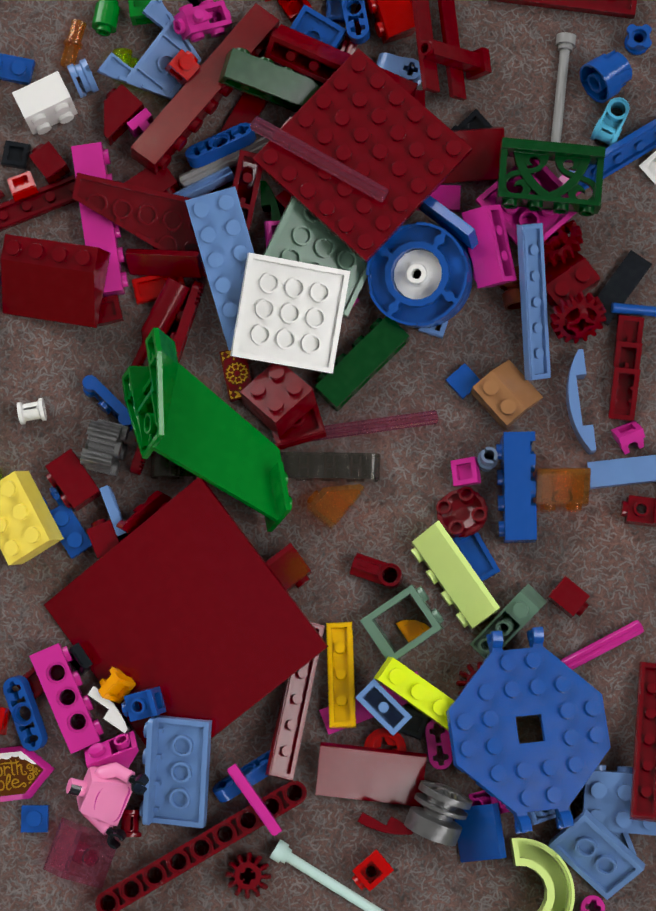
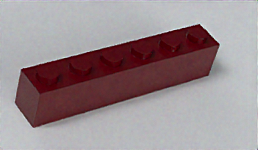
(313, 56)

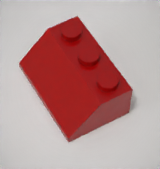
(393, 19)

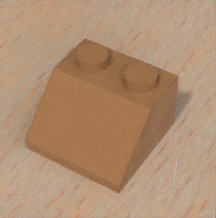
(506, 394)

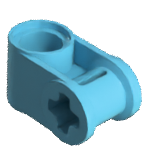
(610, 126)

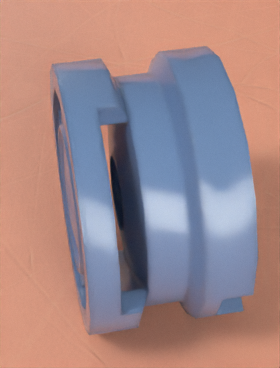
(83, 72)

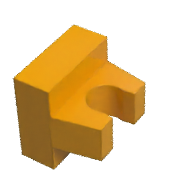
(116, 686)

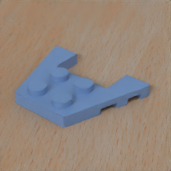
(149, 70)

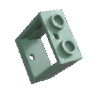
(380, 637)

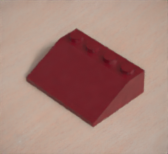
(53, 280)

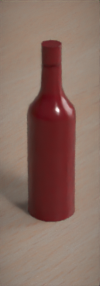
(162, 314)

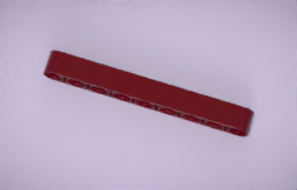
(189, 851)

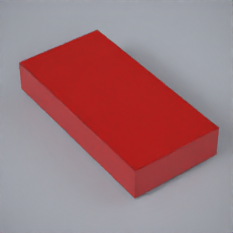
(149, 287)

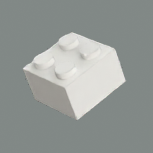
(45, 103)

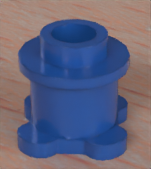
(639, 33)

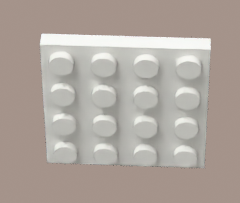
(290, 313)

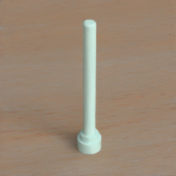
(283, 854)

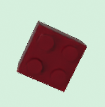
(278, 398)

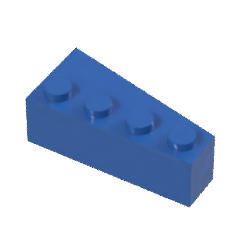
(518, 487)

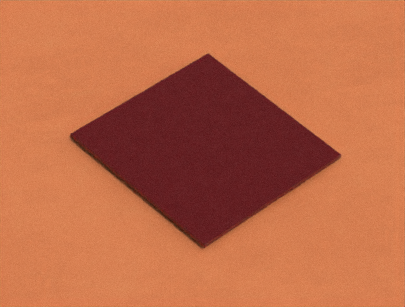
(188, 612)

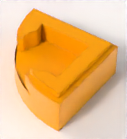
(412, 629)

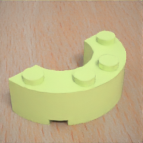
(551, 868)

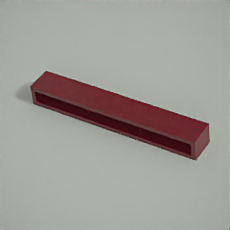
(200, 94)

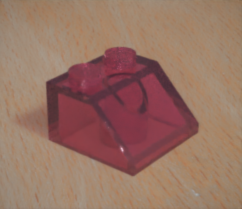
(80, 854)

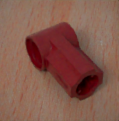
(374, 570)

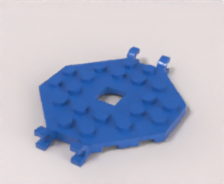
(486, 734)

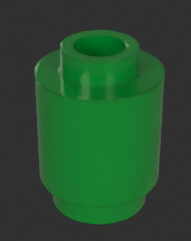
(106, 17)

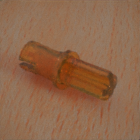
(73, 43)

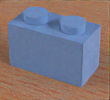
(383, 707)

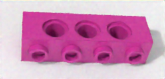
(75, 738)

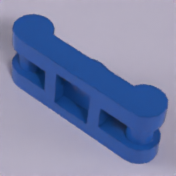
(107, 401)

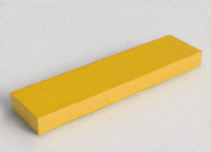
(341, 675)

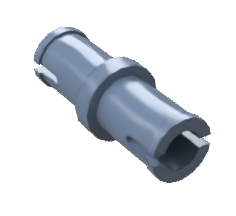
(489, 453)

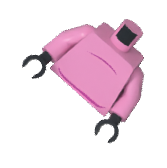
(105, 795)

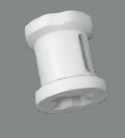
(31, 411)

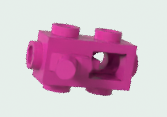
(194, 21)

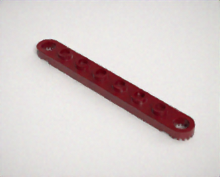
(185, 319)

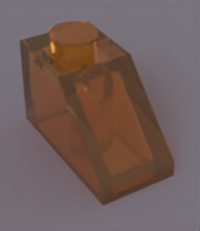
(333, 503)

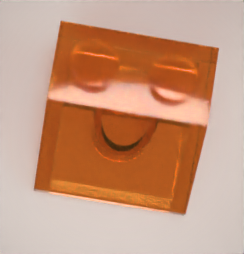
(562, 488)

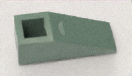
(511, 618)

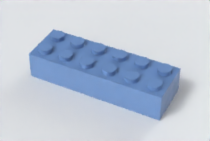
(223, 249)

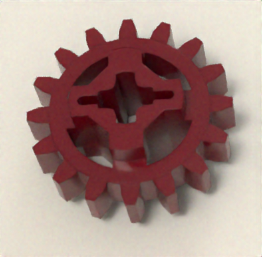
(561, 246)
(578, 317)

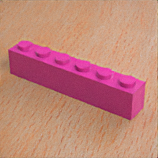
(98, 230)

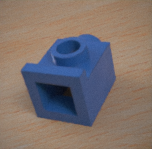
(151, 702)

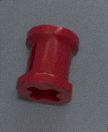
(130, 823)

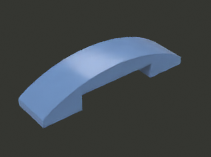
(585, 433)

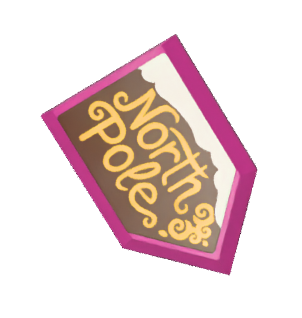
(21, 773)

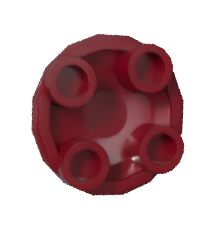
(462, 512)

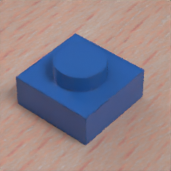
(35, 818)

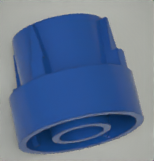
(605, 76)

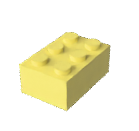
(24, 519)

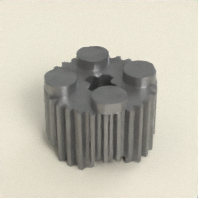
(104, 446)

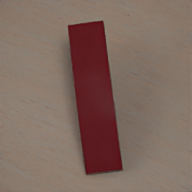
(626, 367)

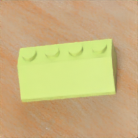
(454, 575)

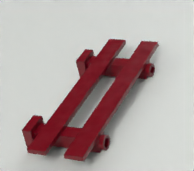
(448, 52)

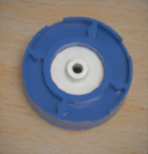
(443, 281)

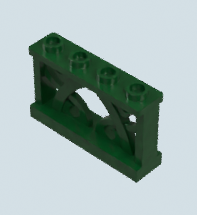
(546, 151)

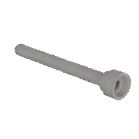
(565, 43)

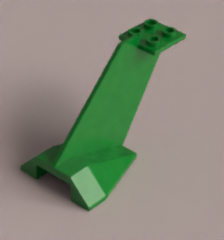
(203, 433)

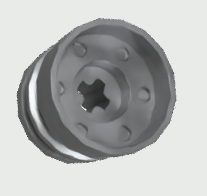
(436, 817)

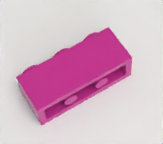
(492, 256)

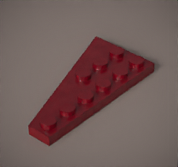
(147, 213)

